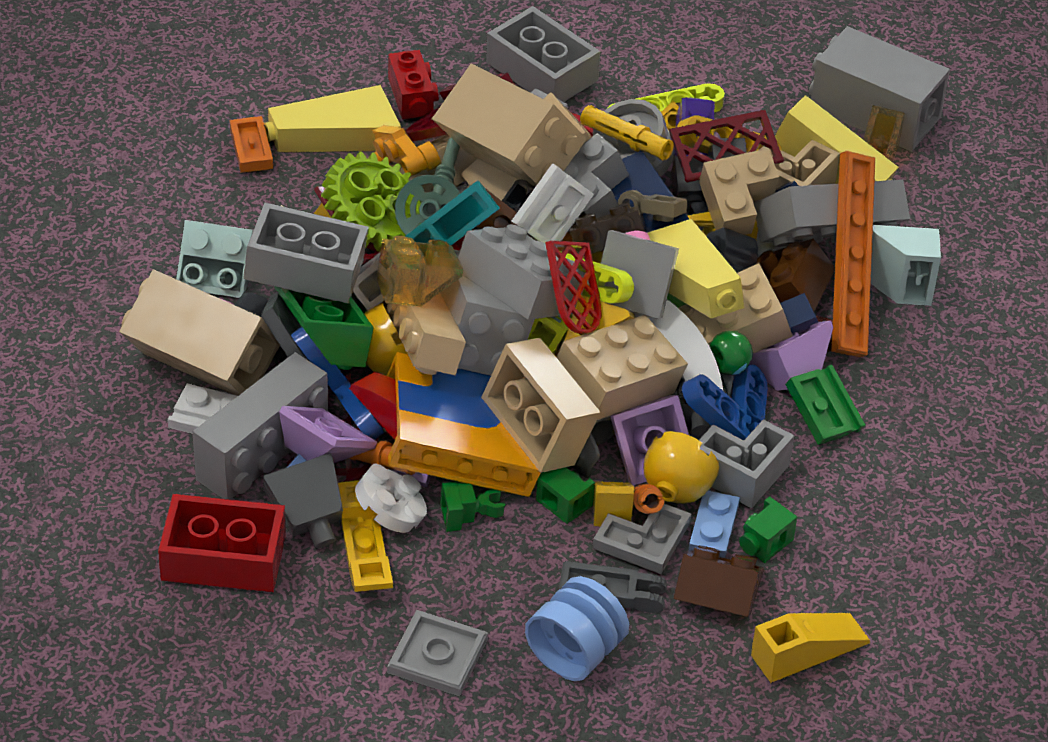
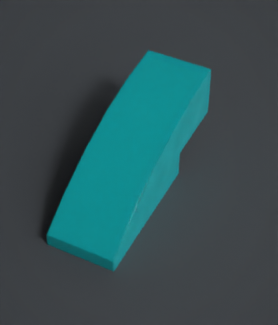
(456, 216)

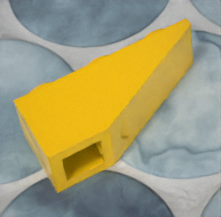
(803, 641)

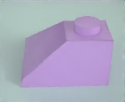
(794, 355)
(638, 428)
(318, 432)

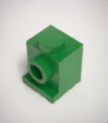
(565, 493)
(768, 531)

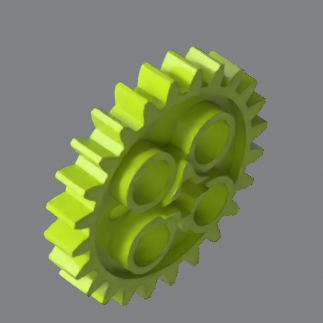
(366, 194)

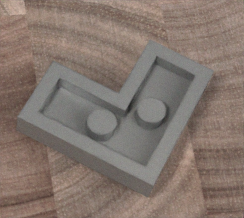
(646, 544)

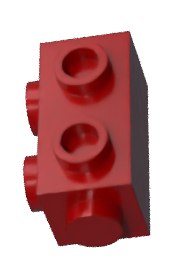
(412, 84)

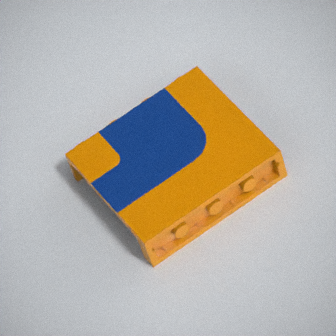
(453, 432)

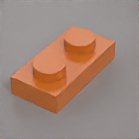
(251, 144)

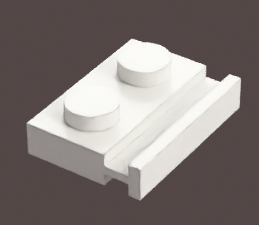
(552, 206)
(197, 406)

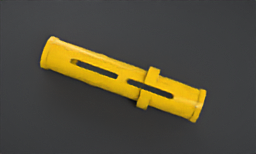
(637, 137)

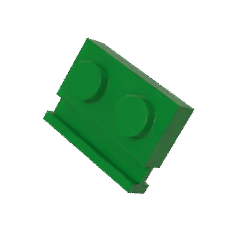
(825, 404)

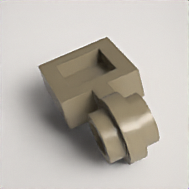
(662, 207)

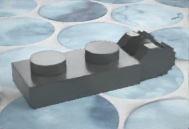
(622, 584)

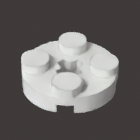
(392, 498)

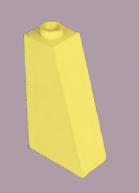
(331, 122)
(811, 122)
(700, 273)

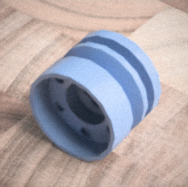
(577, 628)

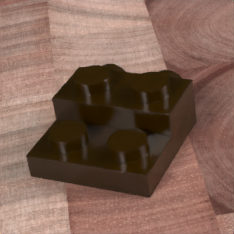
(595, 230)

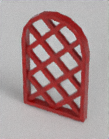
(592, 288)

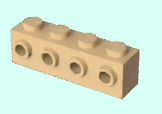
(429, 335)

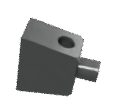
(309, 498)

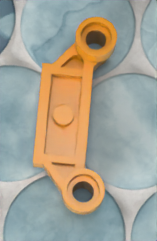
(399, 148)

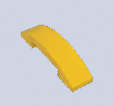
(363, 543)

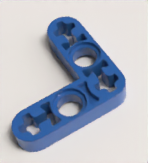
(340, 386)
(735, 414)

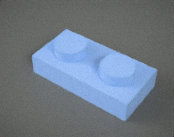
(715, 521)

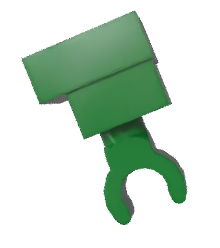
(459, 504)

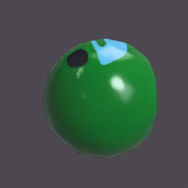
(731, 352)

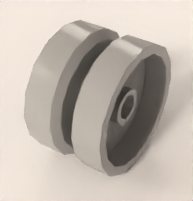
(640, 113)

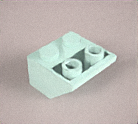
(214, 258)
(905, 263)

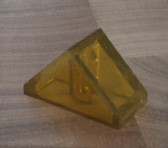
(884, 130)

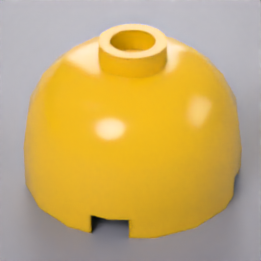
(384, 340)
(680, 467)

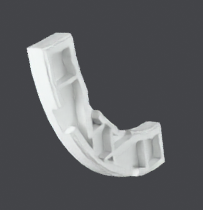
(688, 342)

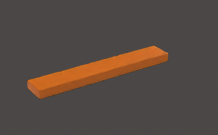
(853, 254)

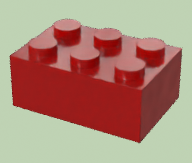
(222, 543)

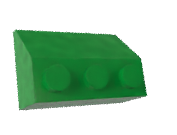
(334, 326)

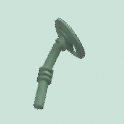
(442, 193)

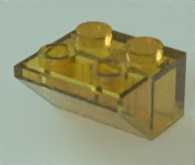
(415, 271)

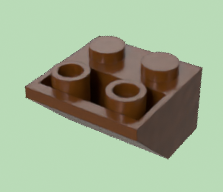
(797, 271)
(719, 581)

